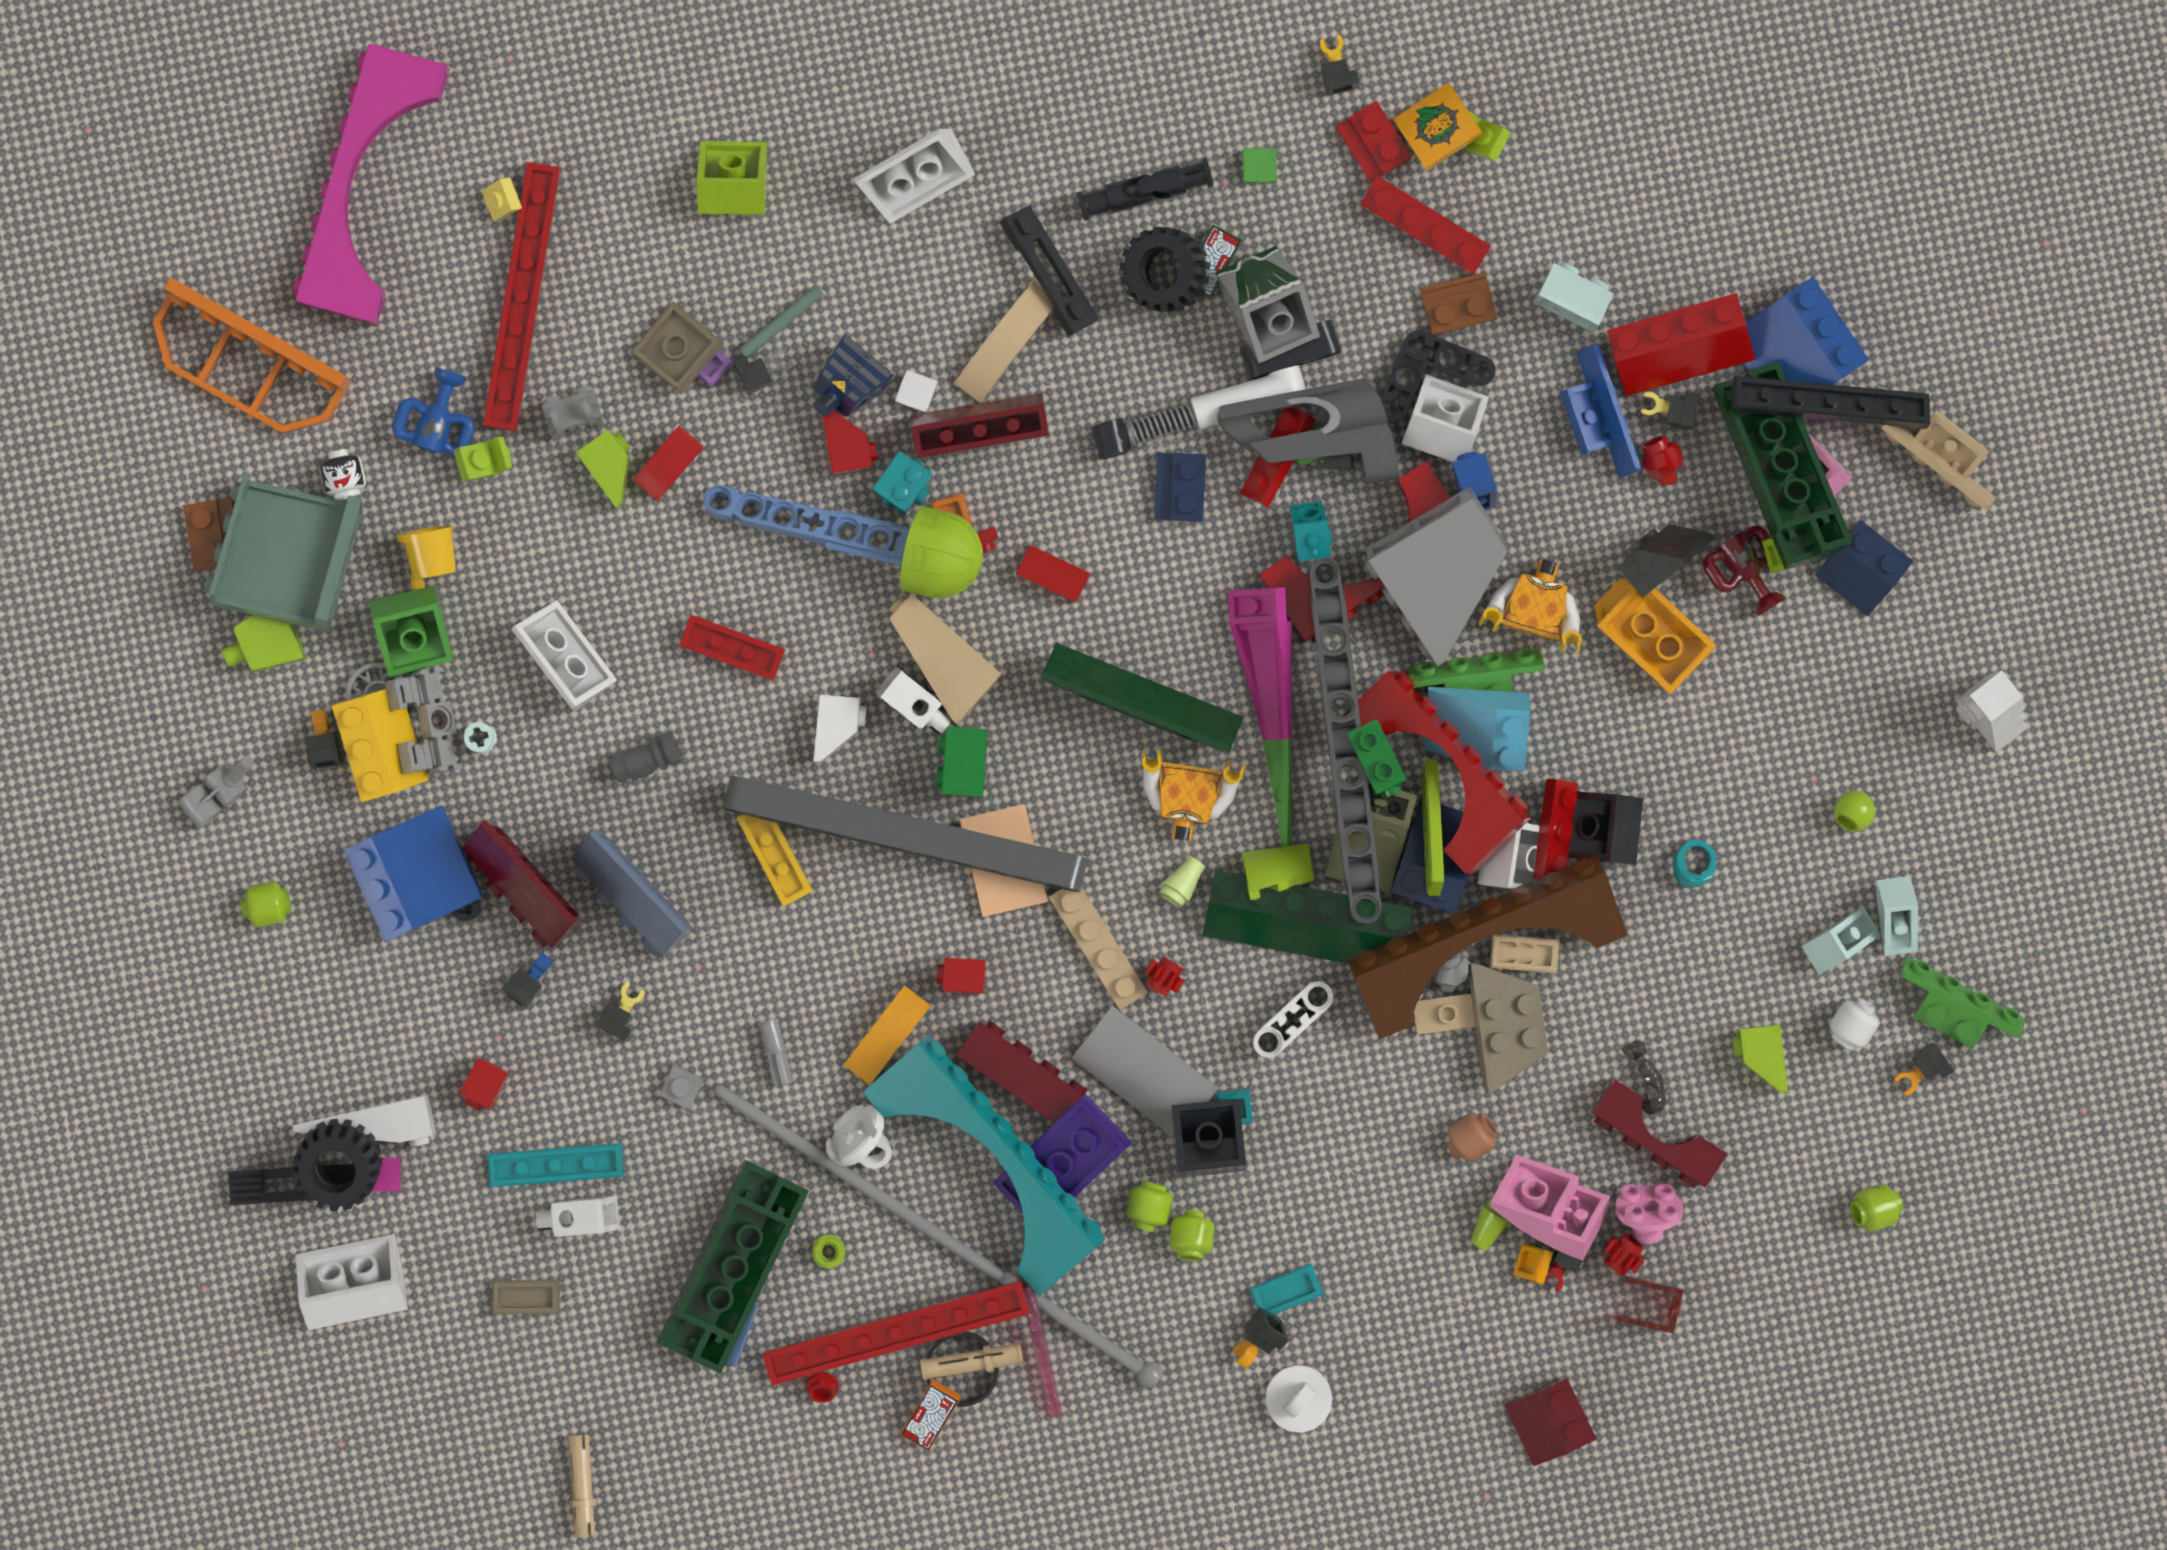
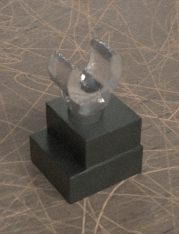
(756, 373)

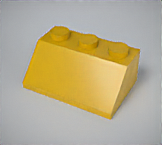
(371, 741)

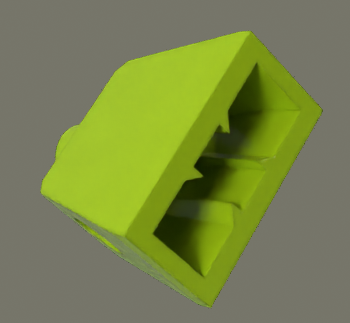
(264, 644)

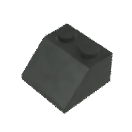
(1660, 555)

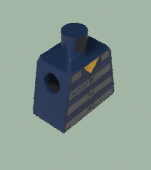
(849, 380)

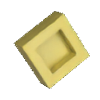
(501, 199)

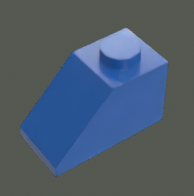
(1474, 471)

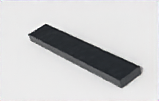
(1830, 402)

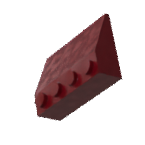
(522, 884)

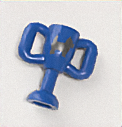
(435, 420)

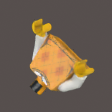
(1536, 607)
(1188, 792)

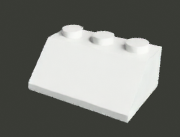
(350, 1282)

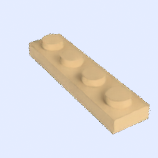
(1099, 946)

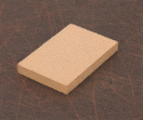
(1000, 892)

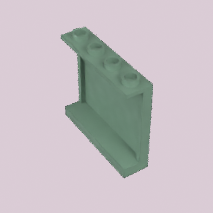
(284, 554)

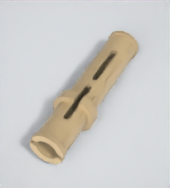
(972, 1361)
(581, 1482)

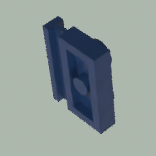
(1180, 487)

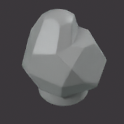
(1452, 973)

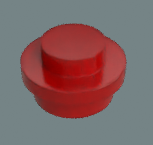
(822, 1387)

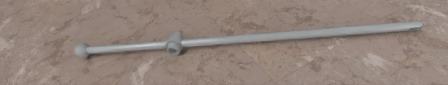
(1148, 1373)

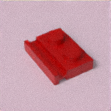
(1373, 141)

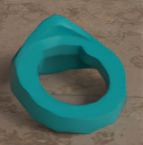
(1686, 878)

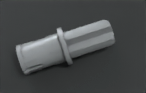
(775, 1052)

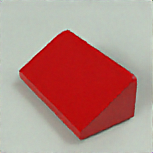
(1053, 574)

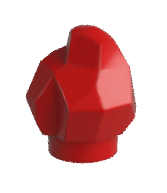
(1662, 459)

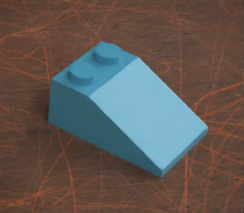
(1488, 721)

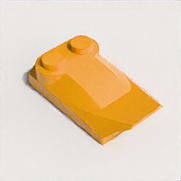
(1652, 634)

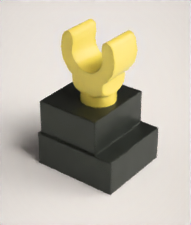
(1679, 411)
(616, 1017)

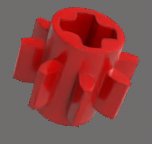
(1164, 976)
(1624, 1254)

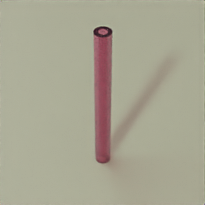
(1042, 1354)

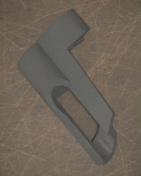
(1349, 420)

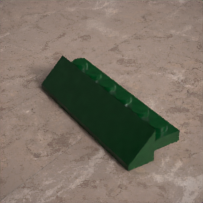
(1785, 478)
(1141, 698)
(1299, 920)
(732, 1266)

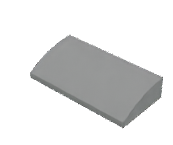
(1141, 1069)

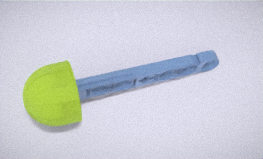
(935, 554)

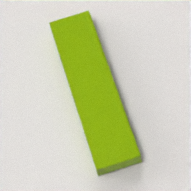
(1432, 827)

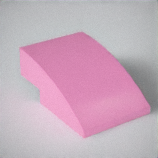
(1551, 1206)

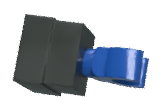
(524, 986)

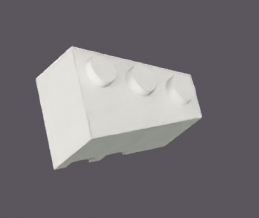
(1994, 709)

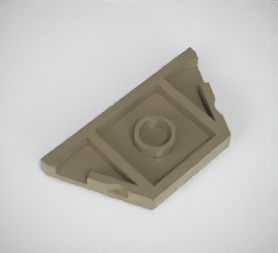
(1506, 1023)

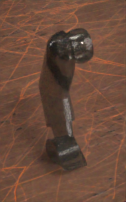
(1653, 1078)

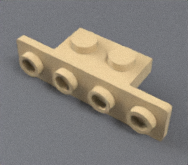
(1947, 452)

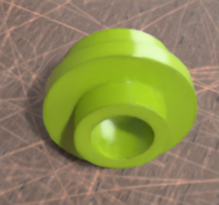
(817, 1251)

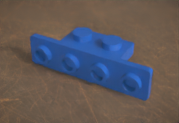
(1597, 413)

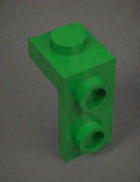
(1377, 759)

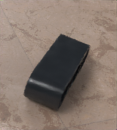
(1311, 351)

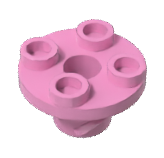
(1648, 1210)

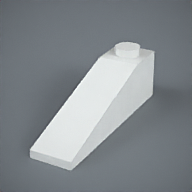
(393, 1122)

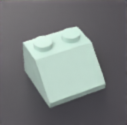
(1574, 296)

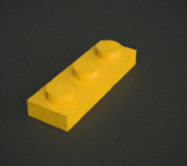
(776, 858)

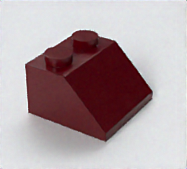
(1550, 1421)

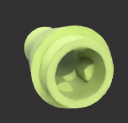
(1182, 882)

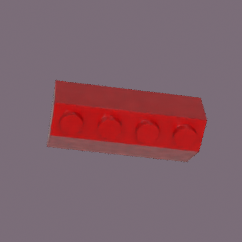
(1681, 344)

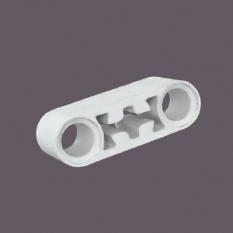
(1303, 1019)

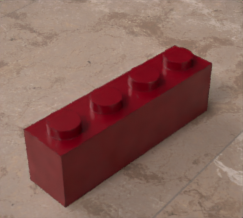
(979, 425)
(1019, 1073)

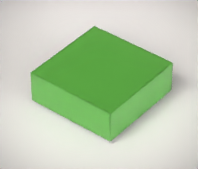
(1260, 165)

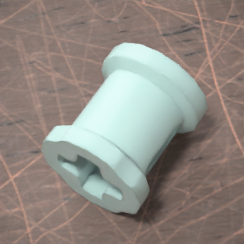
(471, 732)

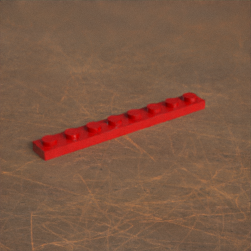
(522, 297)
(896, 1332)

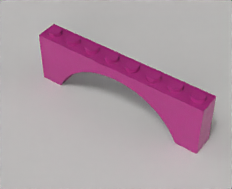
(386, 89)

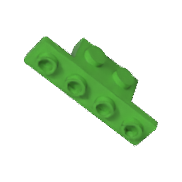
(1487, 672)
(1956, 1008)

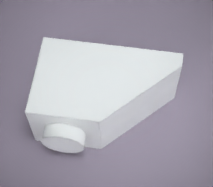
(836, 724)

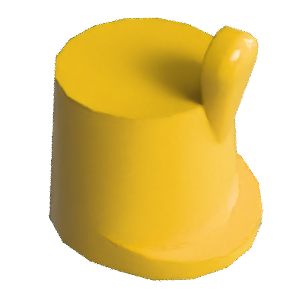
(428, 553)

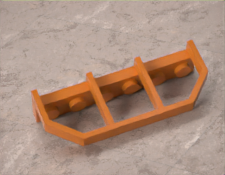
(269, 345)

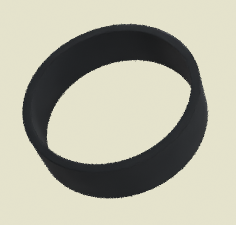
(983, 1341)

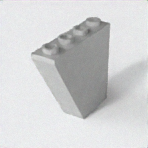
(1439, 569)

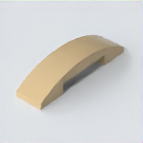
(1005, 342)

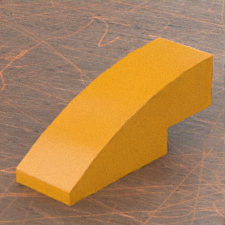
(887, 1035)

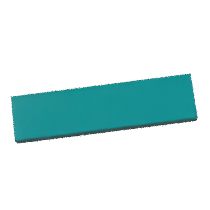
(555, 1165)

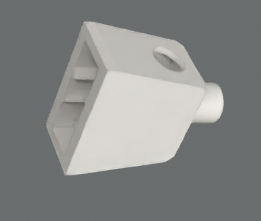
(901, 694)
(589, 1216)

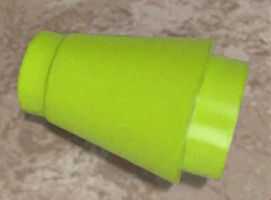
(1488, 1227)

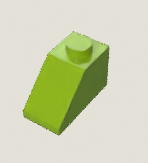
(608, 464)
(1762, 1054)

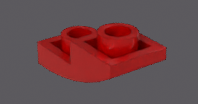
(668, 463)

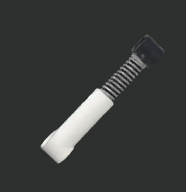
(1117, 437)

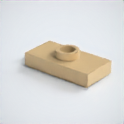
(1524, 953)
(1444, 1014)

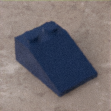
(1410, 874)

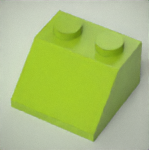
(732, 178)

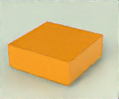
(1532, 1263)

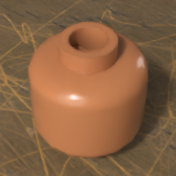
(1472, 1137)

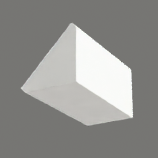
(916, 175)
(564, 655)

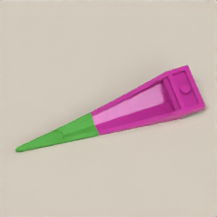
(1264, 648)

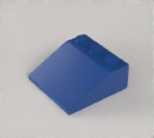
(1804, 337)
(413, 874)

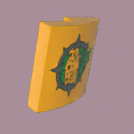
(1438, 126)

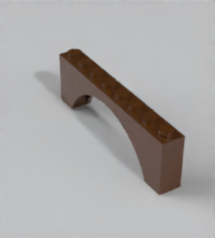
(1565, 900)

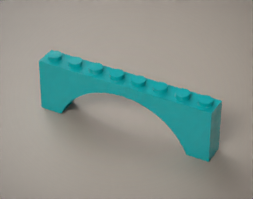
(934, 1087)

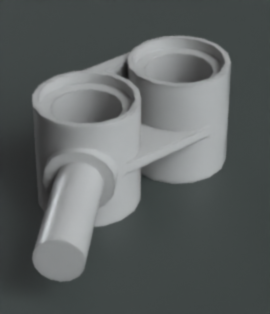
(220, 791)

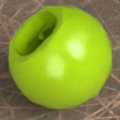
(1854, 811)

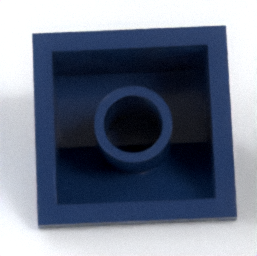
(1864, 569)

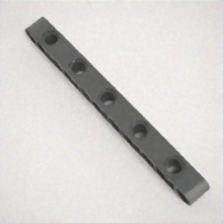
(1338, 683)

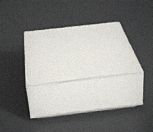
(916, 391)

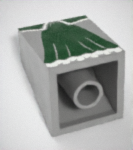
(1268, 303)

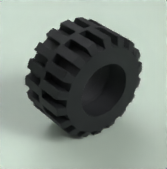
(1138, 263)
(325, 1188)

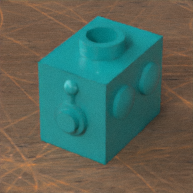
(904, 483)
(1310, 530)

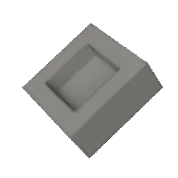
(681, 1087)

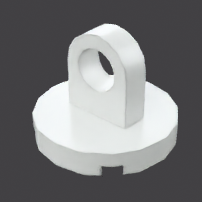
(856, 1136)
(1298, 1398)

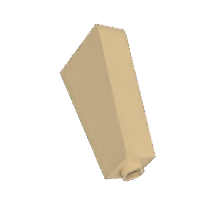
(947, 661)

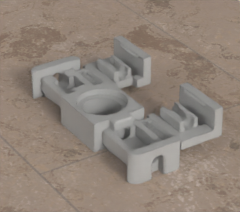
(439, 749)

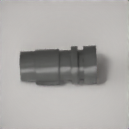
(644, 758)

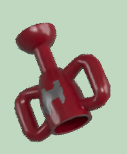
(1745, 565)

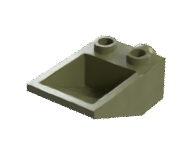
(1389, 837)

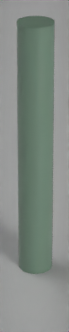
(781, 321)

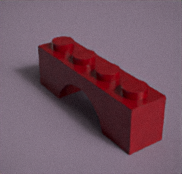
(1694, 1158)

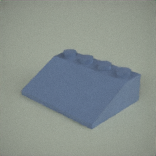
(631, 893)

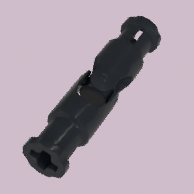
(1162, 184)

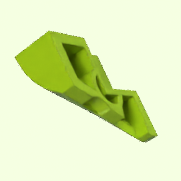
(1277, 868)

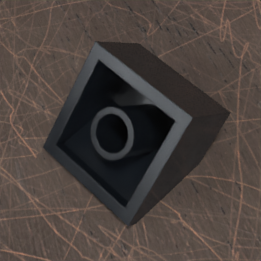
(1606, 827)
(1208, 1138)

